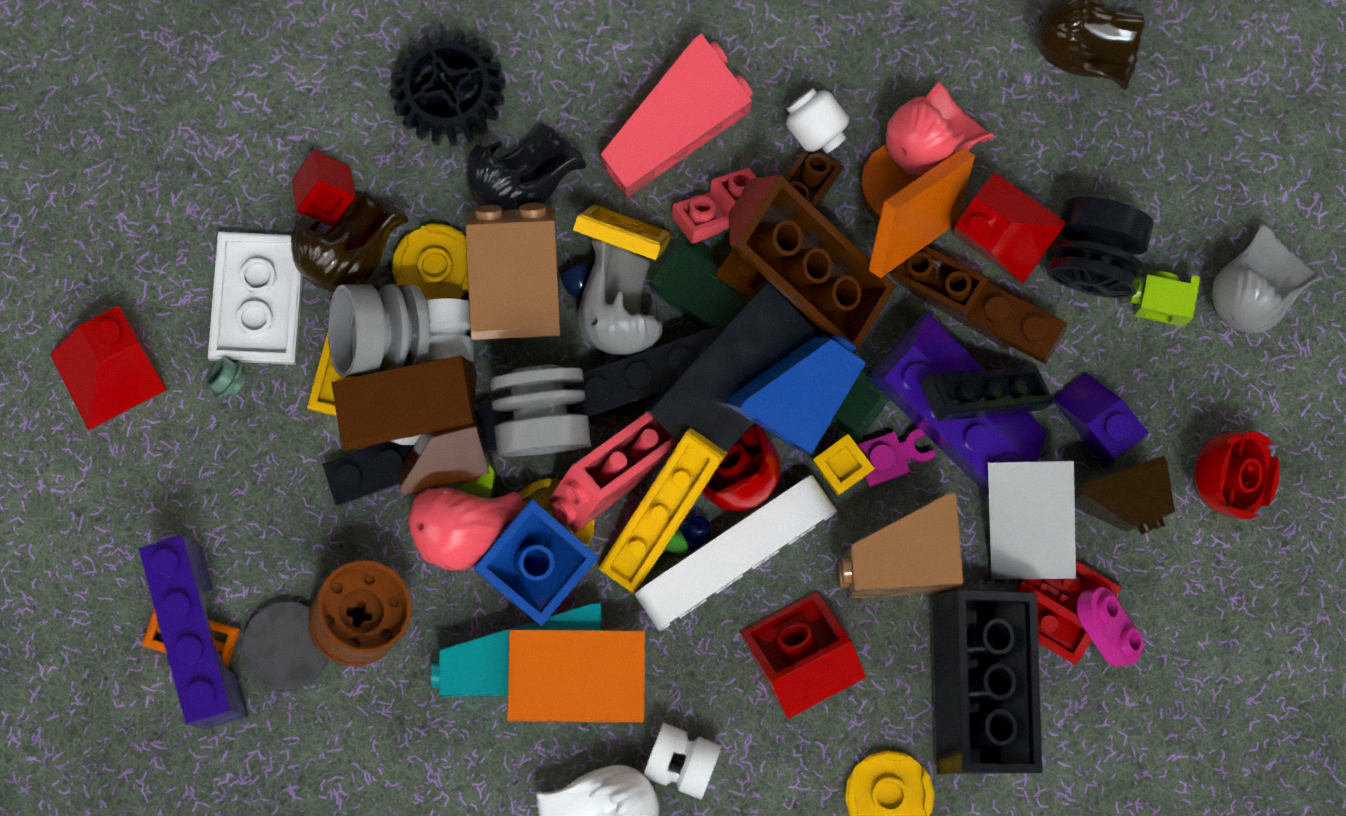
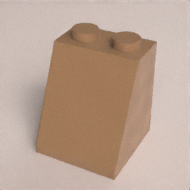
(513, 272)
(907, 556)

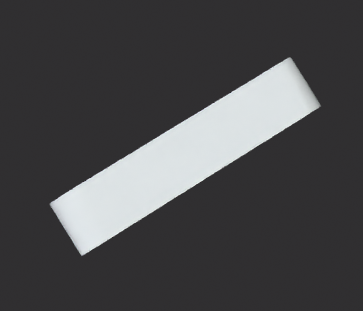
(735, 552)

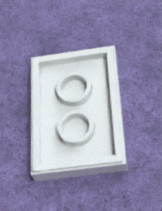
(255, 299)

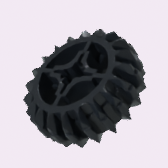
(434, 96)

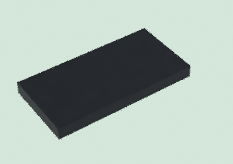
(741, 350)

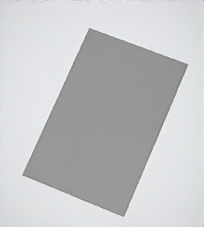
(1032, 520)

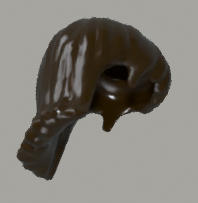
(1090, 39)
(350, 248)

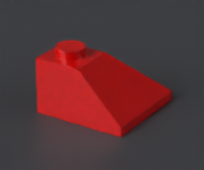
(1008, 227)
(107, 367)

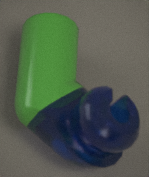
(690, 536)

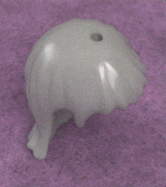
(1260, 284)
(611, 303)

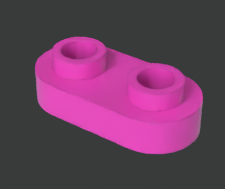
(1109, 627)

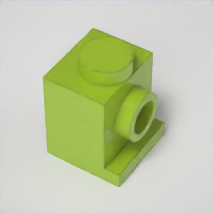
(1166, 298)

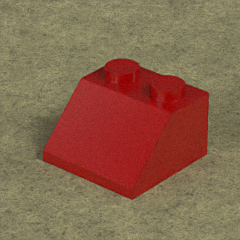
(803, 654)

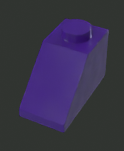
(1100, 418)

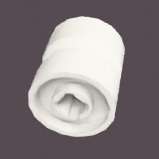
(448, 329)
(697, 768)

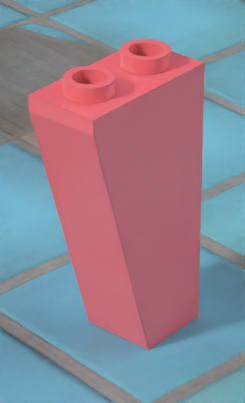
(677, 117)
(611, 472)

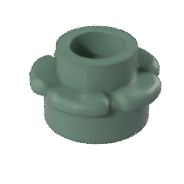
(225, 378)

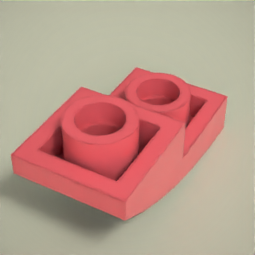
(708, 213)

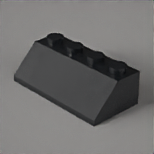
(987, 683)

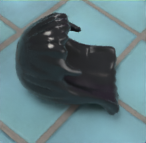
(524, 174)

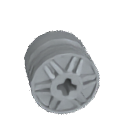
(377, 328)
(540, 411)

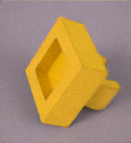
(843, 465)

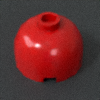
(746, 473)
(1236, 473)

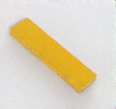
(662, 510)

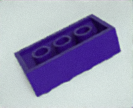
(967, 442)

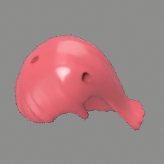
(930, 131)
(459, 527)

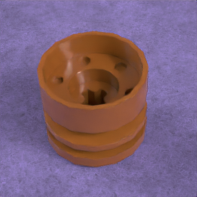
(382, 606)

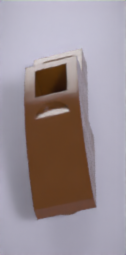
(813, 178)
(980, 305)

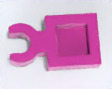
(891, 457)

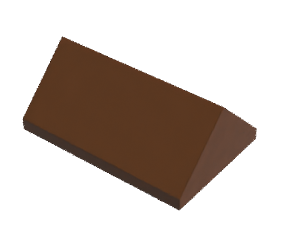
(405, 402)

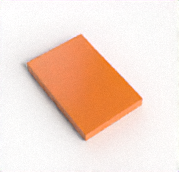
(921, 212)
(576, 676)

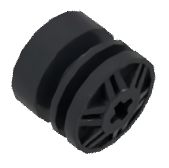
(1100, 247)

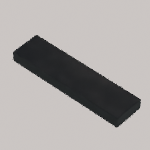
(986, 392)

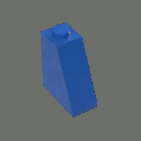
(801, 391)

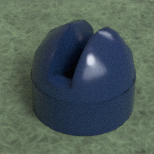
(575, 279)

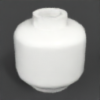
(817, 121)

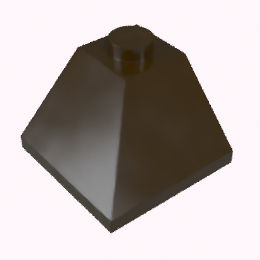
(1130, 497)

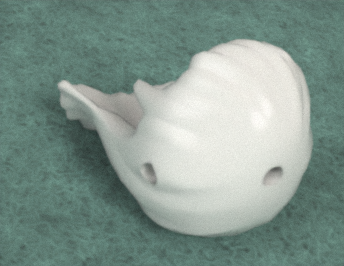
(602, 792)

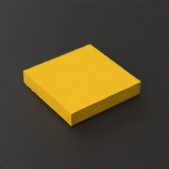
(623, 231)

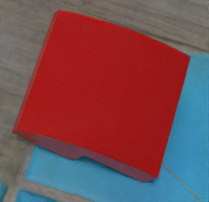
(1057, 609)

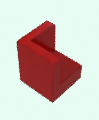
(323, 188)

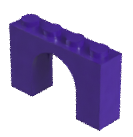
(176, 583)

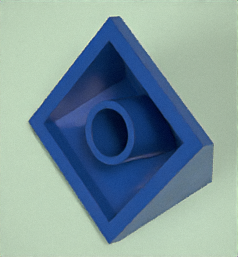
(535, 562)

